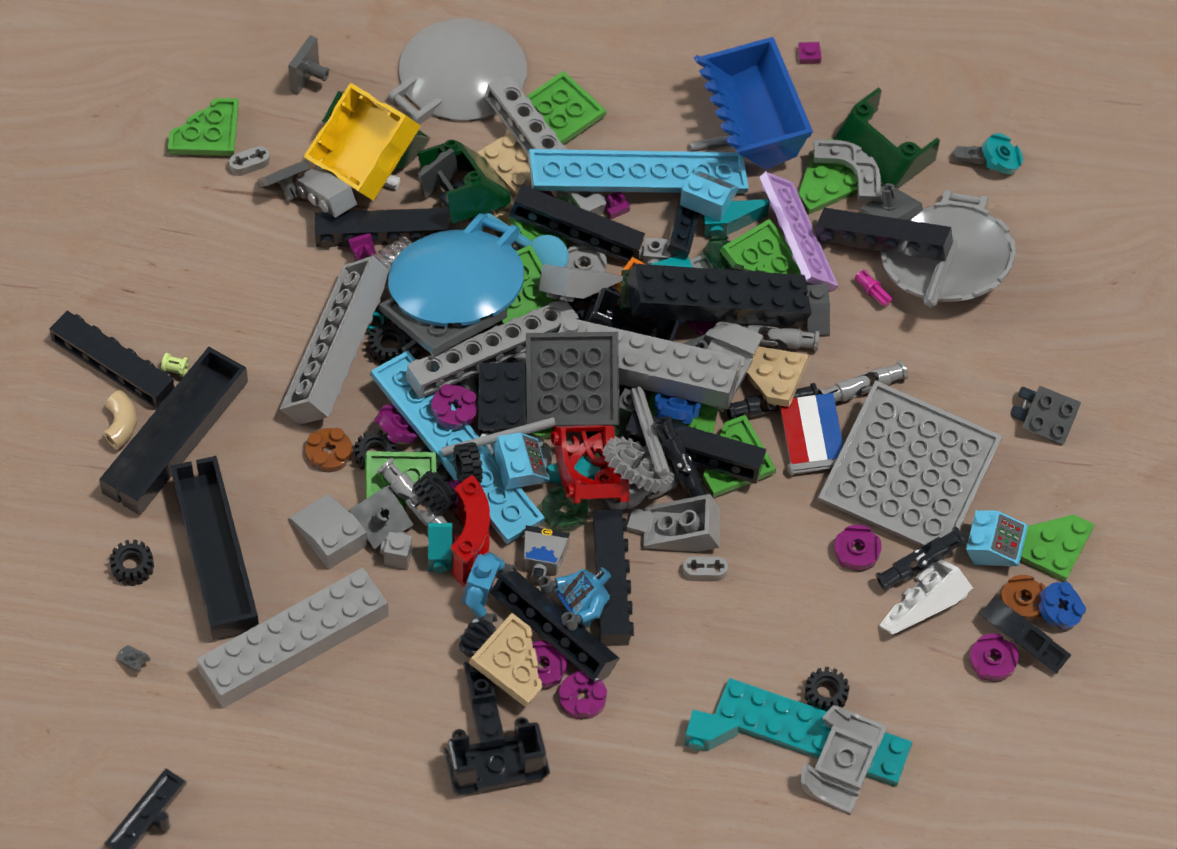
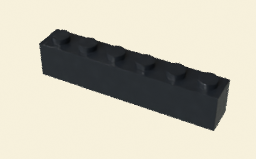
(576, 224)
(383, 225)
(884, 234)
(112, 359)
(710, 450)
(610, 554)
(545, 619)

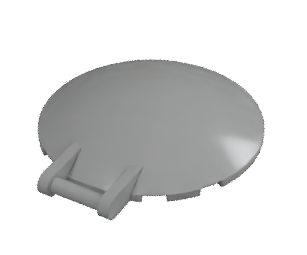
(450, 66)
(981, 257)

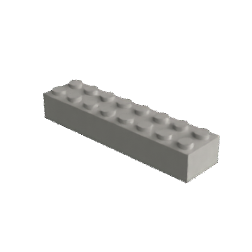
(335, 341)
(670, 366)
(292, 637)

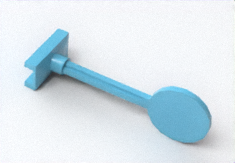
(547, 247)

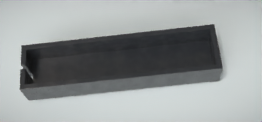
(718, 295)
(173, 430)
(215, 548)

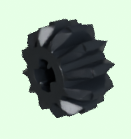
(475, 636)

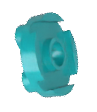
(1001, 154)

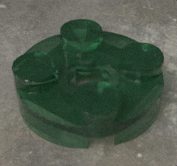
(713, 253)
(563, 520)

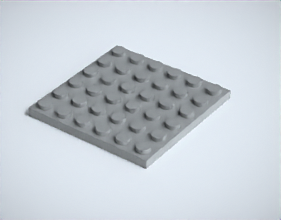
(909, 466)

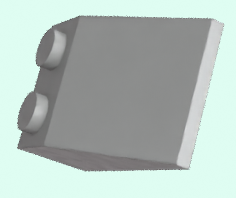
(574, 282)
(685, 525)
(330, 530)

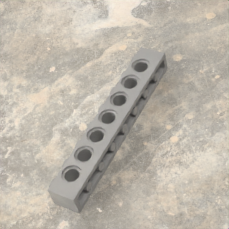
(534, 133)
(489, 347)

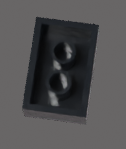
(502, 396)

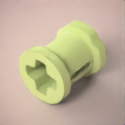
(175, 364)

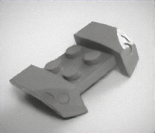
(735, 341)
(843, 759)

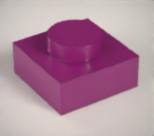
(809, 52)

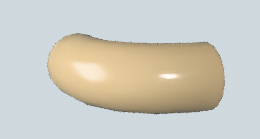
(124, 419)

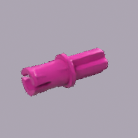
(873, 288)

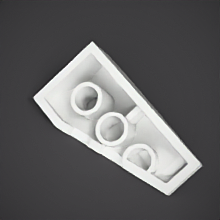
(936, 589)

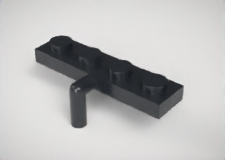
(147, 812)

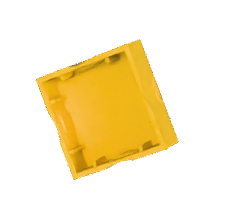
(362, 141)

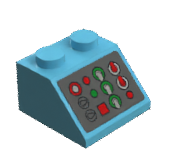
(707, 195)
(520, 460)
(996, 539)

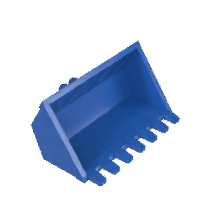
(756, 102)

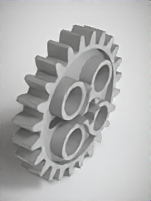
(626, 455)

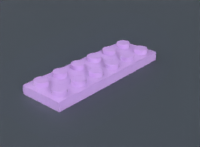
(798, 230)

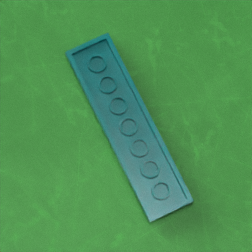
(801, 727)

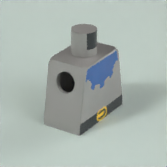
(544, 551)

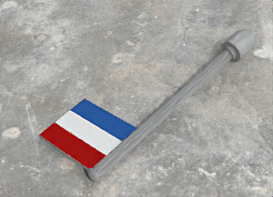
(812, 433)

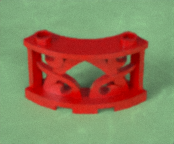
(576, 484)
(475, 519)

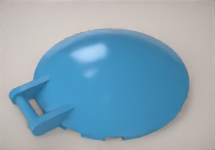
(458, 274)

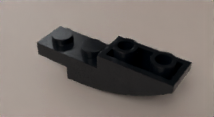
(1025, 634)
(484, 708)

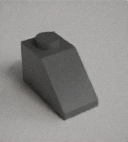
(820, 310)

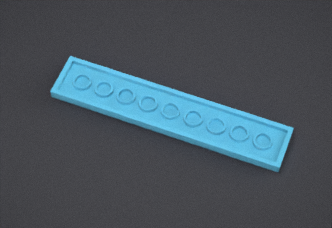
(630, 170)
(508, 508)

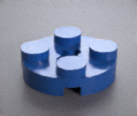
(676, 407)
(1073, 605)

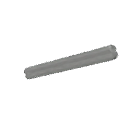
(938, 278)
(650, 434)

